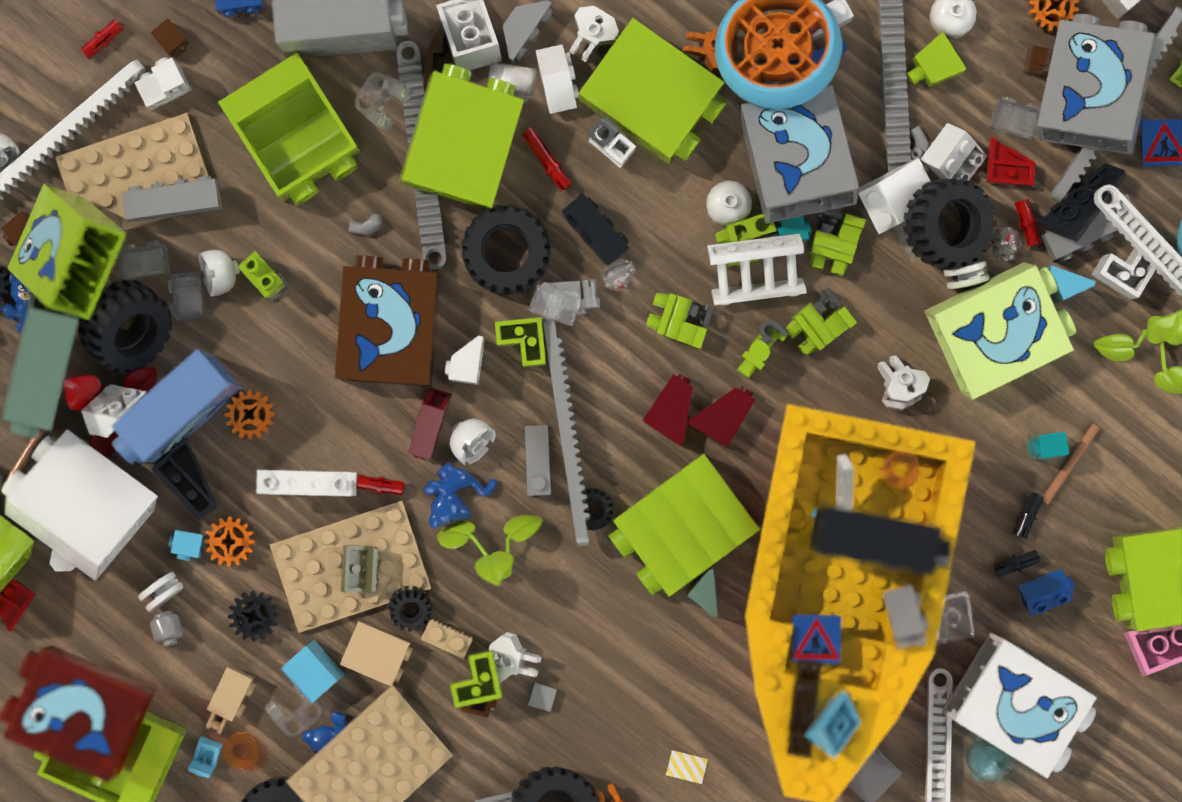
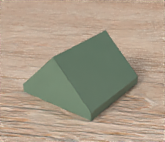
(704, 592)

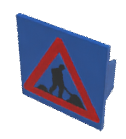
(1161, 142)
(817, 638)

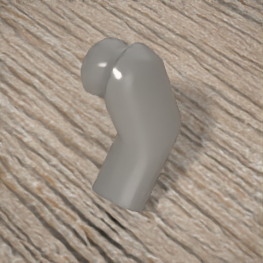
(921, 143)
(368, 227)

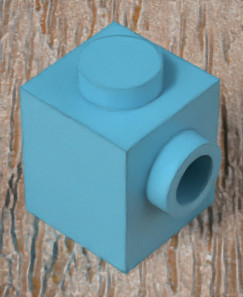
(187, 544)

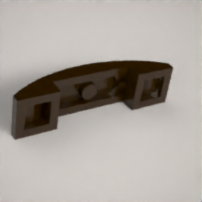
(435, 49)
(803, 707)

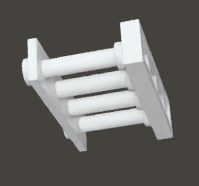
(757, 249)
(306, 483)

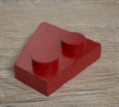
(1008, 166)
(14, 602)

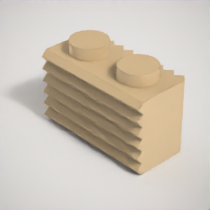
(447, 638)

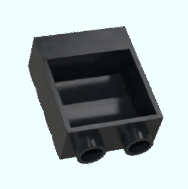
(879, 540)

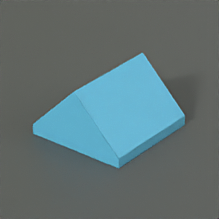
(1068, 283)
(312, 671)
(834, 725)

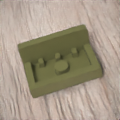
(360, 569)

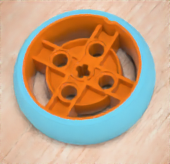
(747, 75)

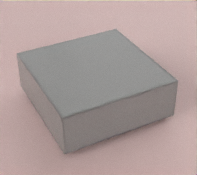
(542, 697)

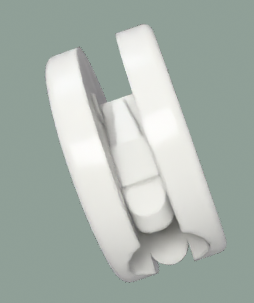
(967, 275)
(162, 591)

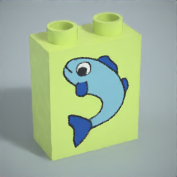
(1001, 329)

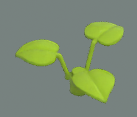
(1159, 329)
(499, 564)

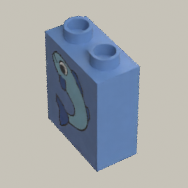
(174, 408)

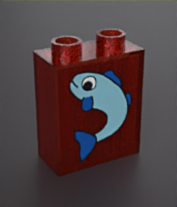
(76, 712)

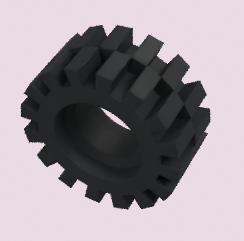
(607, 508)
(414, 620)

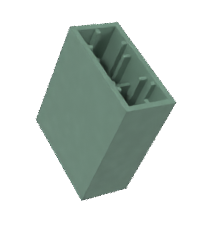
(38, 368)

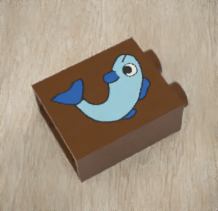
(387, 322)

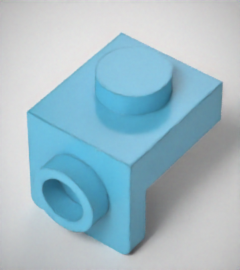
(205, 757)

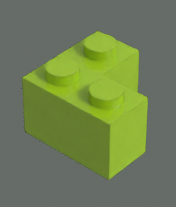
(525, 333)
(484, 684)

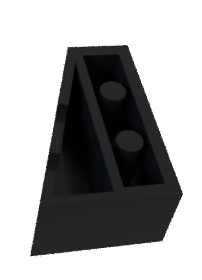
(595, 229)
(186, 481)

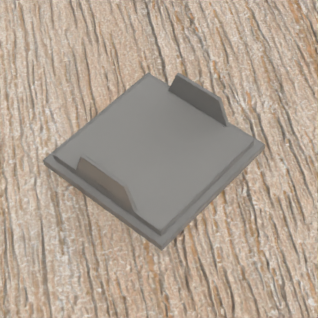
(874, 777)

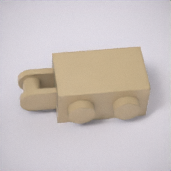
(230, 697)

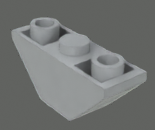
(523, 27)

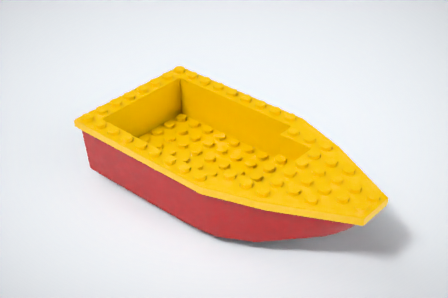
(802, 582)

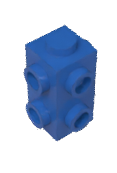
(1046, 592)

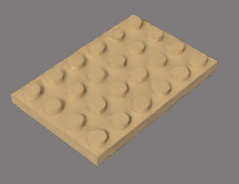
(137, 158)
(313, 565)
(374, 758)

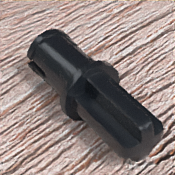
(1028, 515)
(1016, 563)

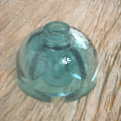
(987, 761)

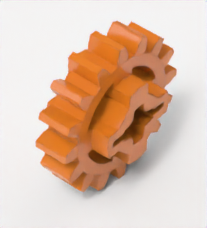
(1056, 14)
(241, 423)
(220, 541)

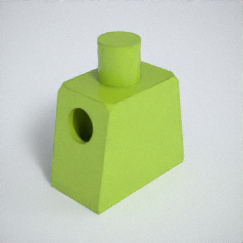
(936, 63)

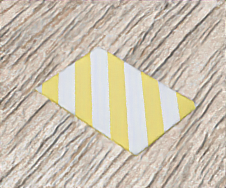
(686, 767)

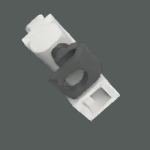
(613, 146)

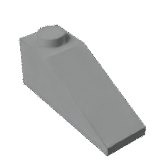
(537, 460)

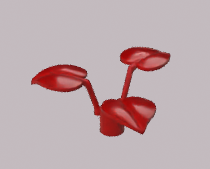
(84, 388)

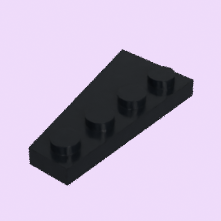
(1079, 210)

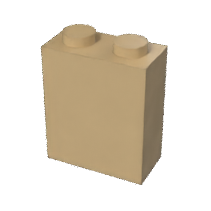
(376, 653)

